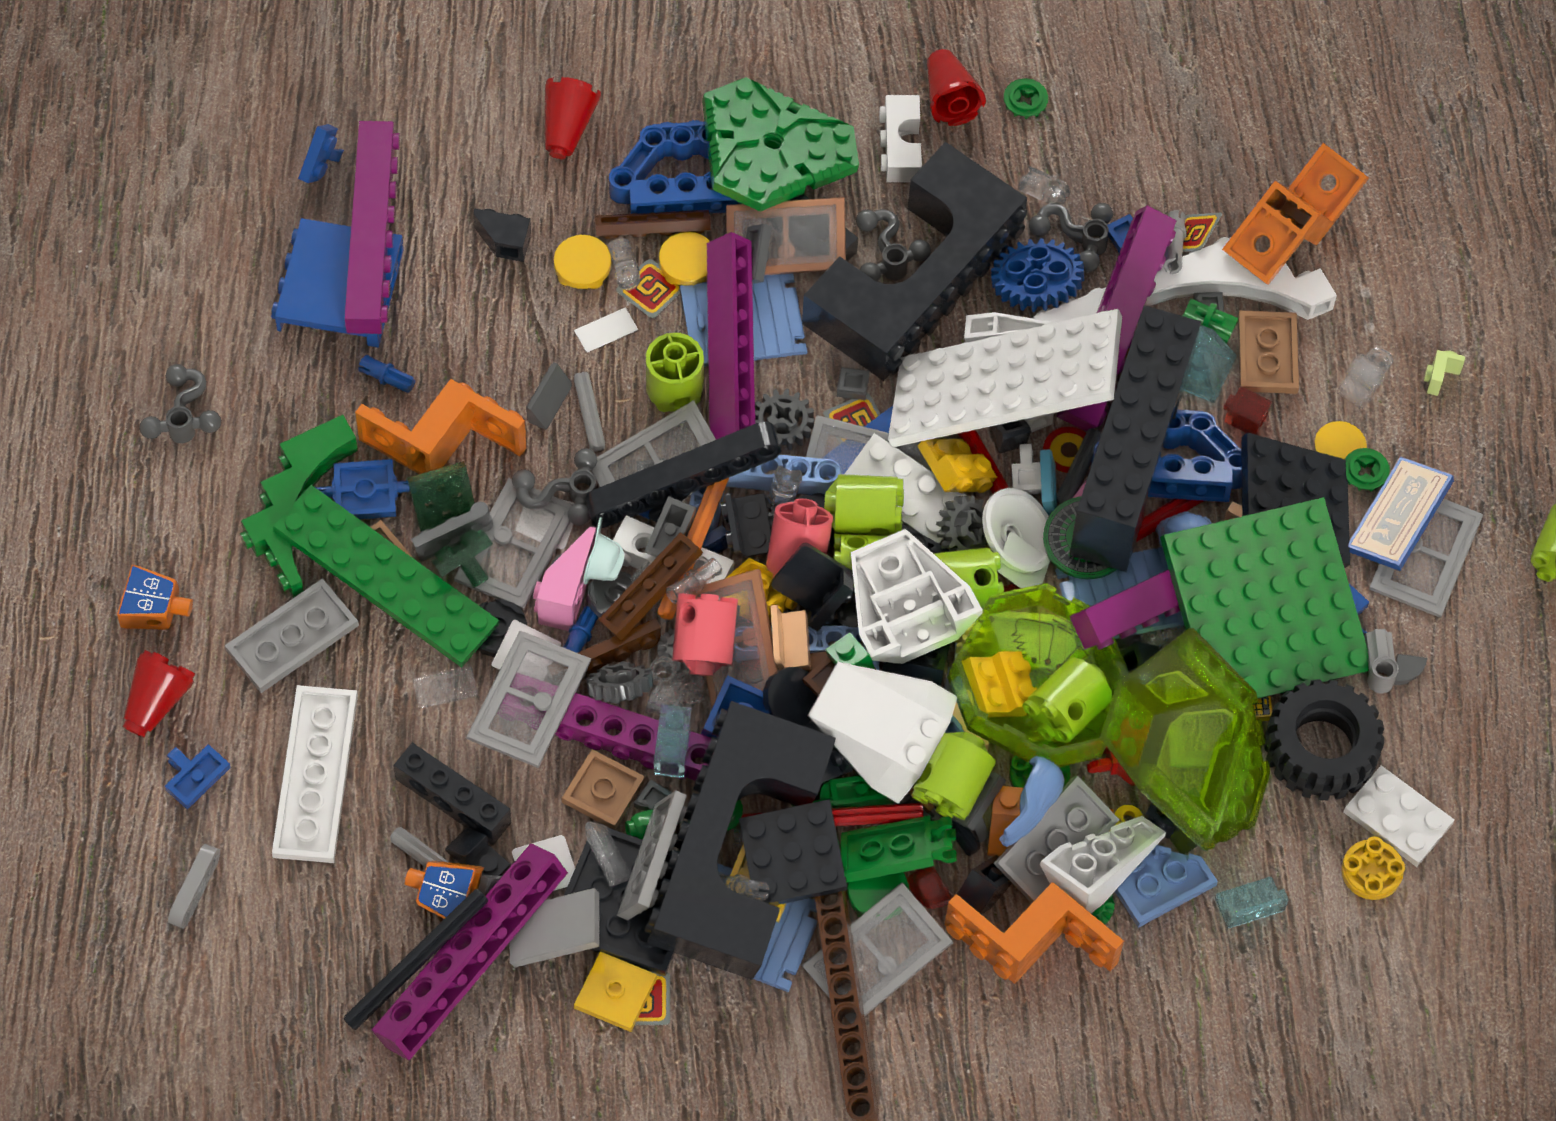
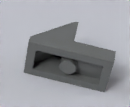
(674, 518)

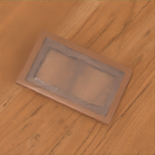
(803, 233)
(753, 635)

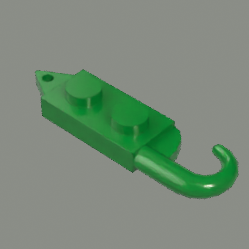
(851, 793)

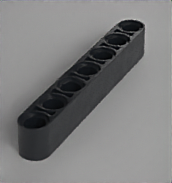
(683, 474)

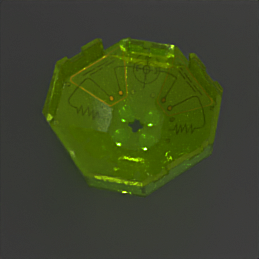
(1039, 627)

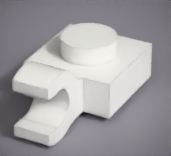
(1027, 474)

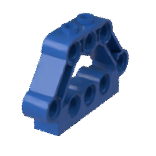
(644, 158)
(1204, 476)

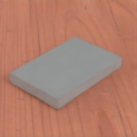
(558, 929)

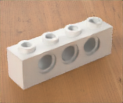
(636, 535)

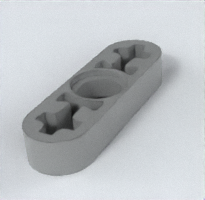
(194, 886)

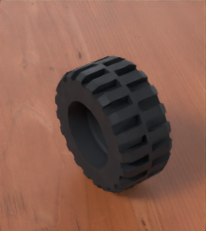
(1331, 705)

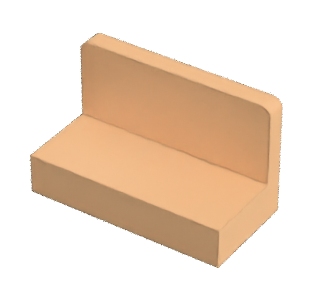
(790, 639)

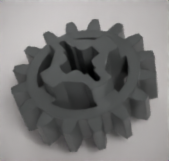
(784, 414)
(962, 524)
(619, 682)

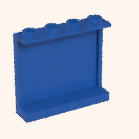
(317, 278)

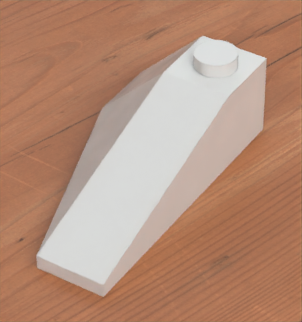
(1101, 863)

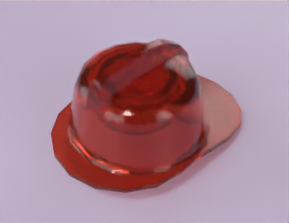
(929, 888)

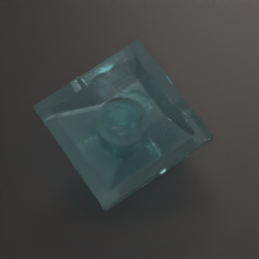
(1210, 365)

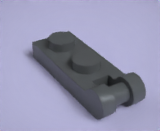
(448, 533)

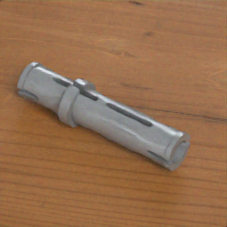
(1175, 249)

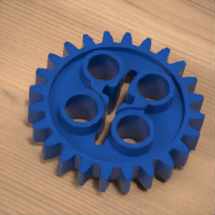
(1037, 274)

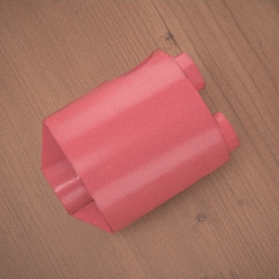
(797, 524)
(704, 632)

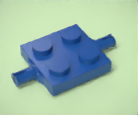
(366, 488)

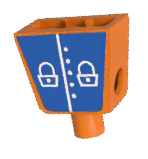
(151, 601)
(443, 885)

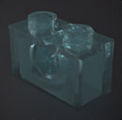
(672, 741)

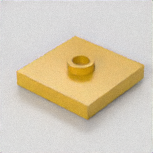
(615, 991)

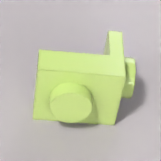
(1443, 362)

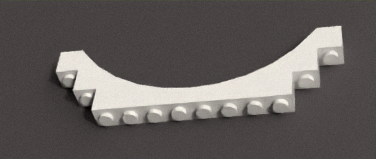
(1206, 272)

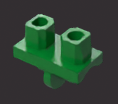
(1212, 318)

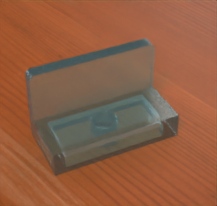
(1251, 902)

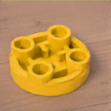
(684, 258)
(582, 262)
(1372, 869)

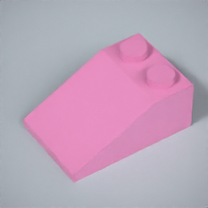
(562, 585)

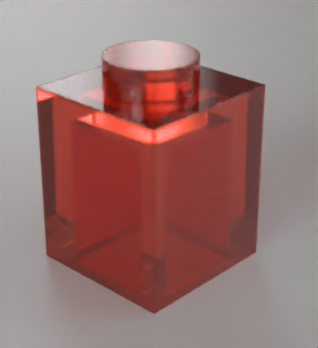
(1246, 410)

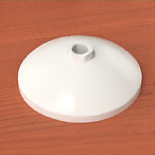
(1018, 513)

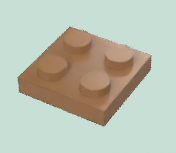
(603, 789)

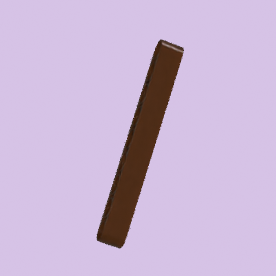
(844, 1004)

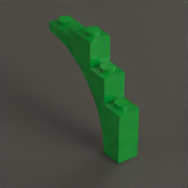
(303, 464)

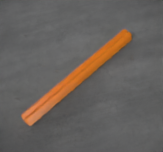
(697, 535)

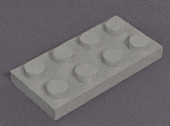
(291, 635)
(1069, 819)
(650, 861)

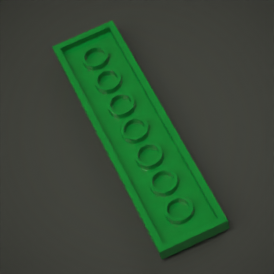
(386, 575)

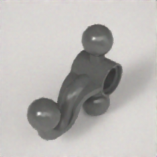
(1101, 215)
(918, 250)
(208, 421)
(578, 513)

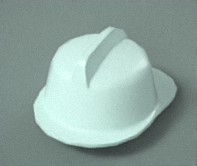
(605, 558)

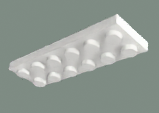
(315, 774)

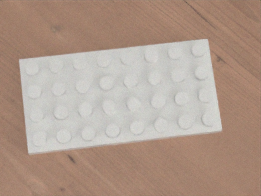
(1006, 378)

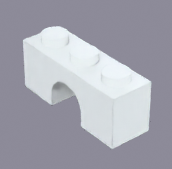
(901, 118)

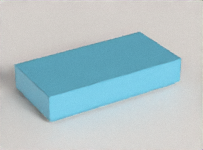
(1048, 480)

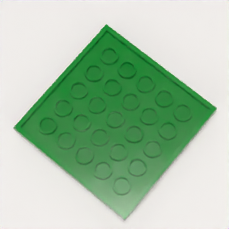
(1270, 596)

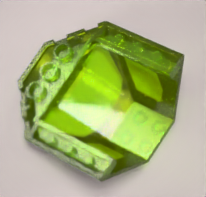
(1191, 739)

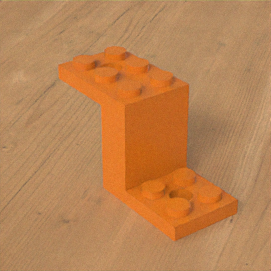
(1295, 213)
(442, 428)
(1033, 933)

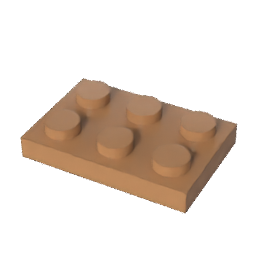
(1268, 351)

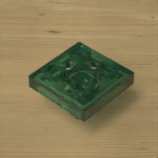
(442, 489)
(464, 556)

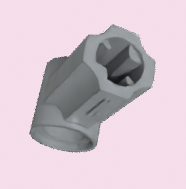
(1381, 660)

